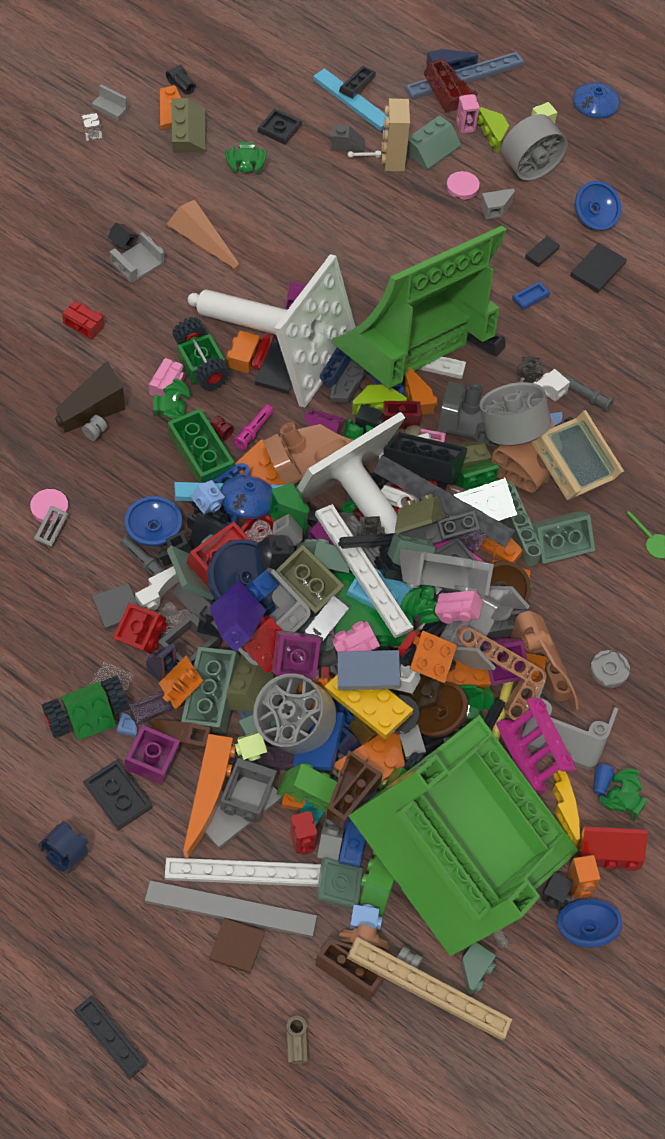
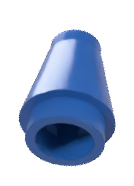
(603, 777)

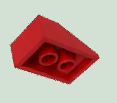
(201, 555)

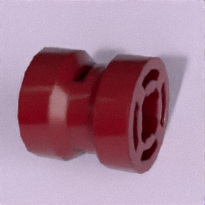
(222, 428)

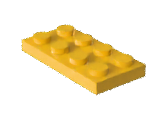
(376, 708)

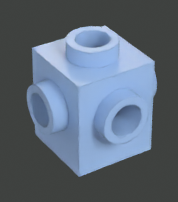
(207, 497)

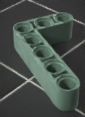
(523, 530)

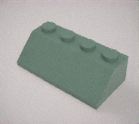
(209, 701)

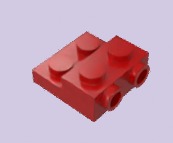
(140, 628)

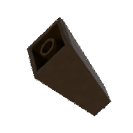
(98, 396)

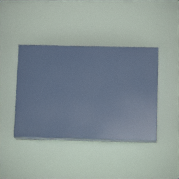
(368, 670)

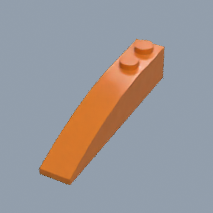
(210, 787)

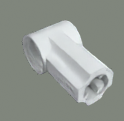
(397, 497)

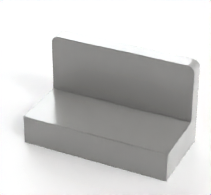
(111, 103)

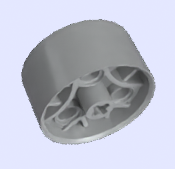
(534, 147)
(515, 413)
(294, 713)

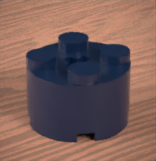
(64, 847)

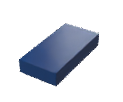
(531, 295)

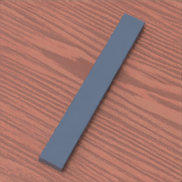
(470, 73)

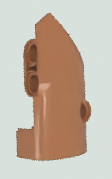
(301, 448)
(521, 465)
(537, 639)

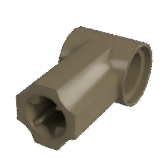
(296, 1041)

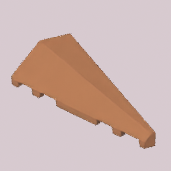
(193, 223)

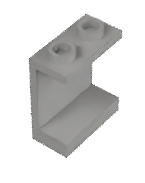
(139, 259)

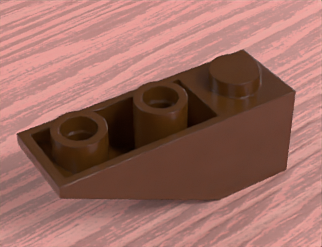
(190, 735)

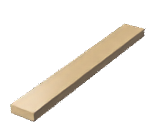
(429, 988)

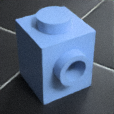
(365, 915)

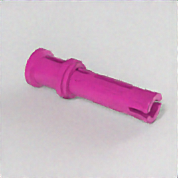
(249, 432)

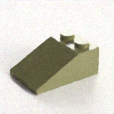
(419, 513)

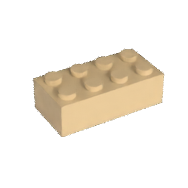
(396, 134)

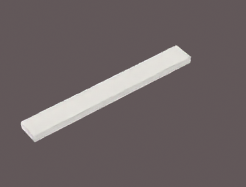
(365, 573)
(242, 872)

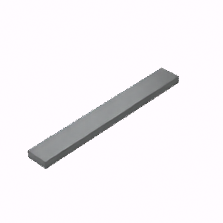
(231, 908)

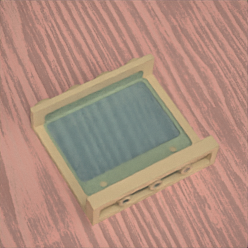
(577, 456)

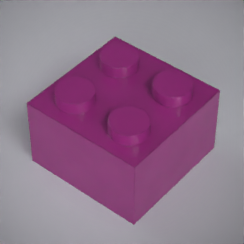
(296, 654)
(152, 754)

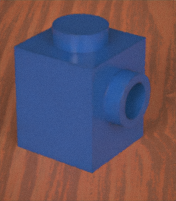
(262, 585)

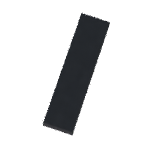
(110, 1037)

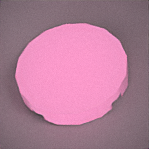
(462, 185)
(44, 499)

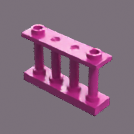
(518, 746)

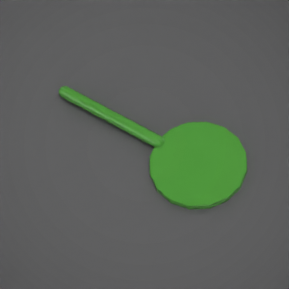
(655, 544)

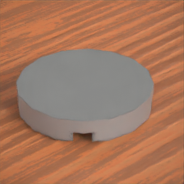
(609, 669)

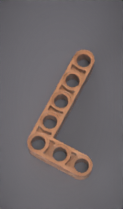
(508, 663)

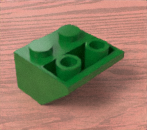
(477, 475)
(286, 501)

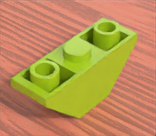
(493, 126)
(375, 396)

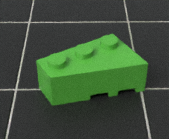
(308, 785)
(376, 885)

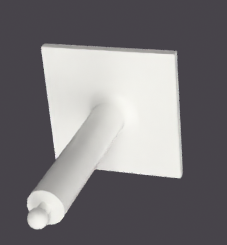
(302, 330)
(348, 468)

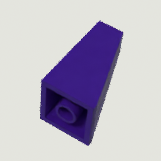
(237, 615)

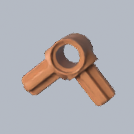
(365, 933)

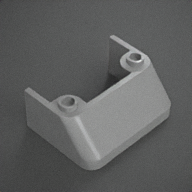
(445, 571)
(495, 607)
(289, 615)
(582, 745)

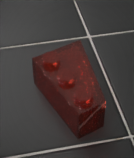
(446, 84)

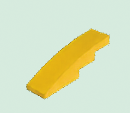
(566, 809)

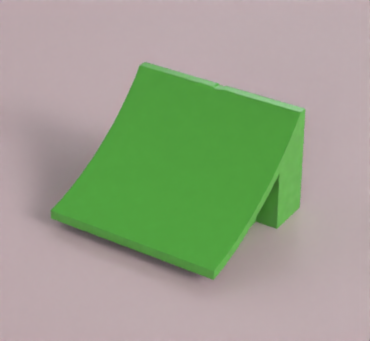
(428, 311)
(465, 837)

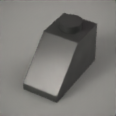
(346, 139)

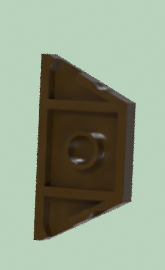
(426, 692)

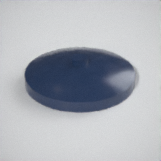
(233, 563)

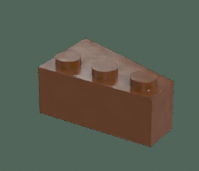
(353, 789)
(334, 962)

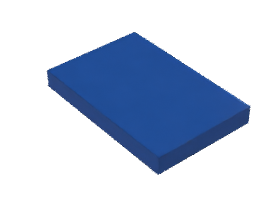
(324, 756)

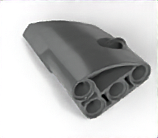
(462, 412)

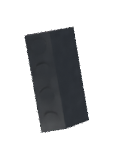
(427, 457)

